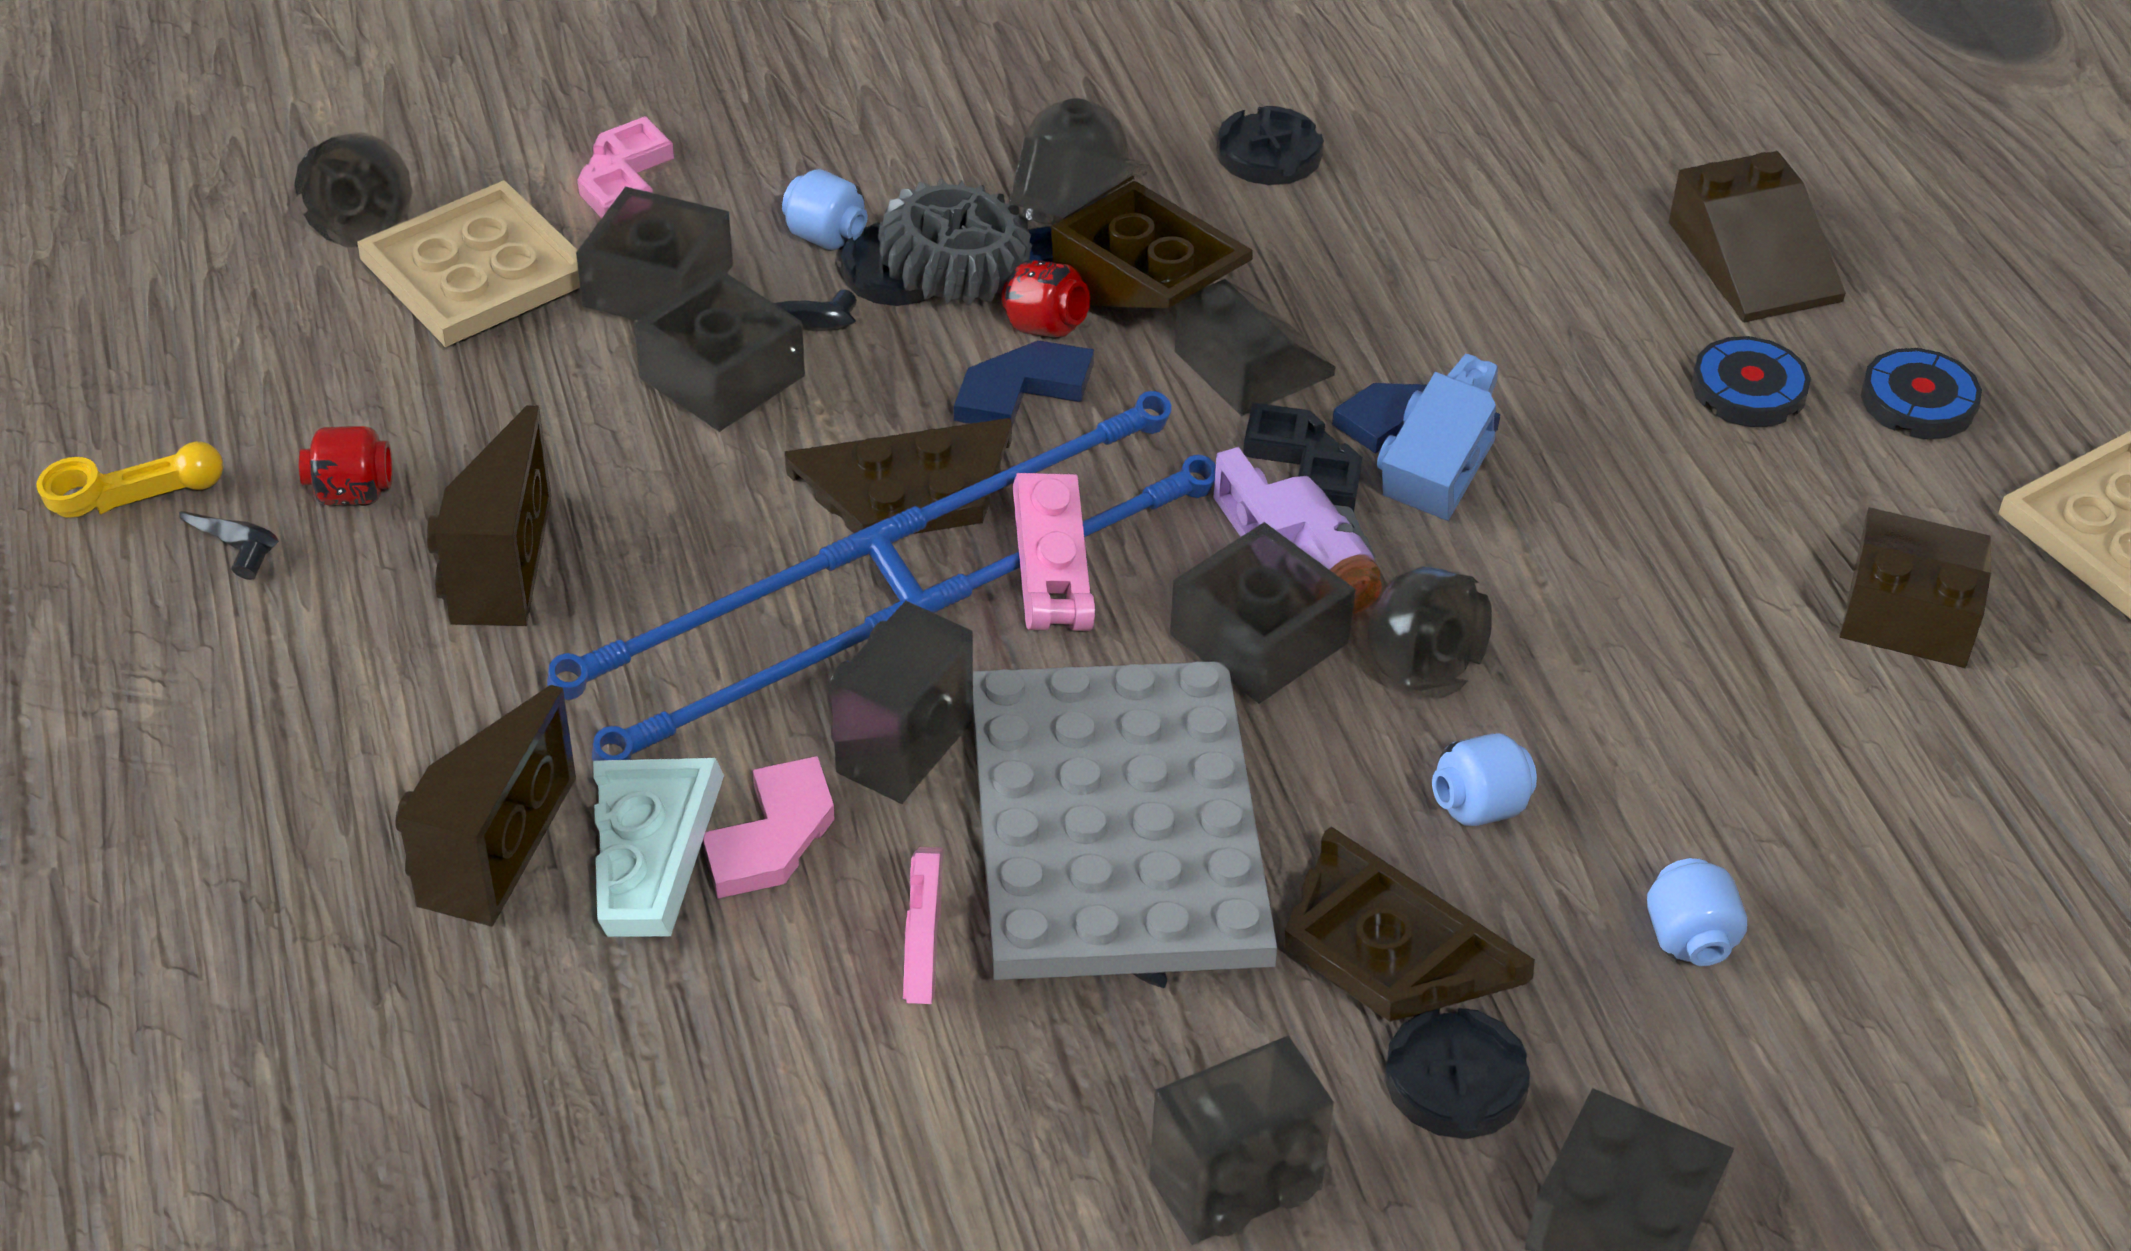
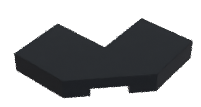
(1301, 439)

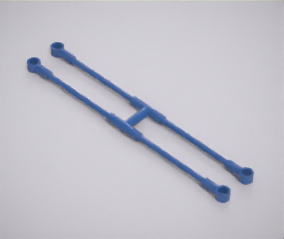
(876, 542)

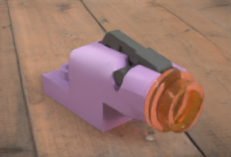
(1303, 516)

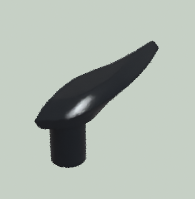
(823, 315)
(249, 538)

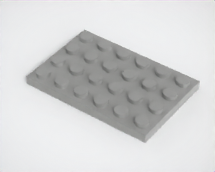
(1117, 822)

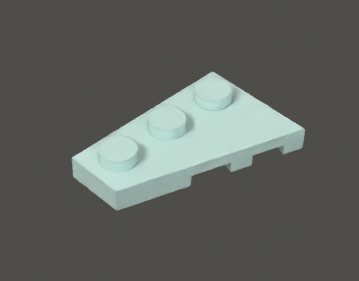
(650, 837)

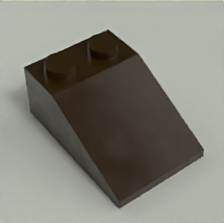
(1756, 235)
(1143, 249)
(494, 528)
(1918, 588)
(487, 809)

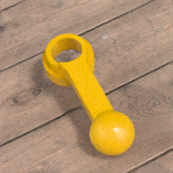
(193, 466)

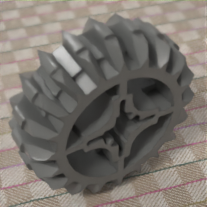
(953, 241)

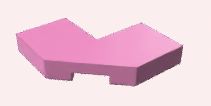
(618, 159)
(768, 850)
(922, 925)

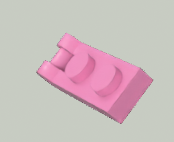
(1052, 551)

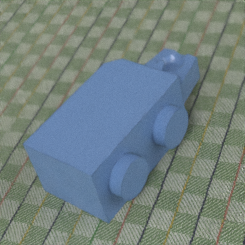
(1442, 439)

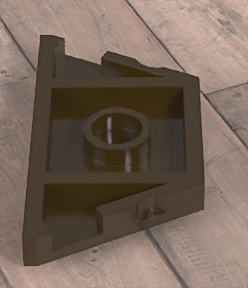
(895, 472)
(1394, 938)

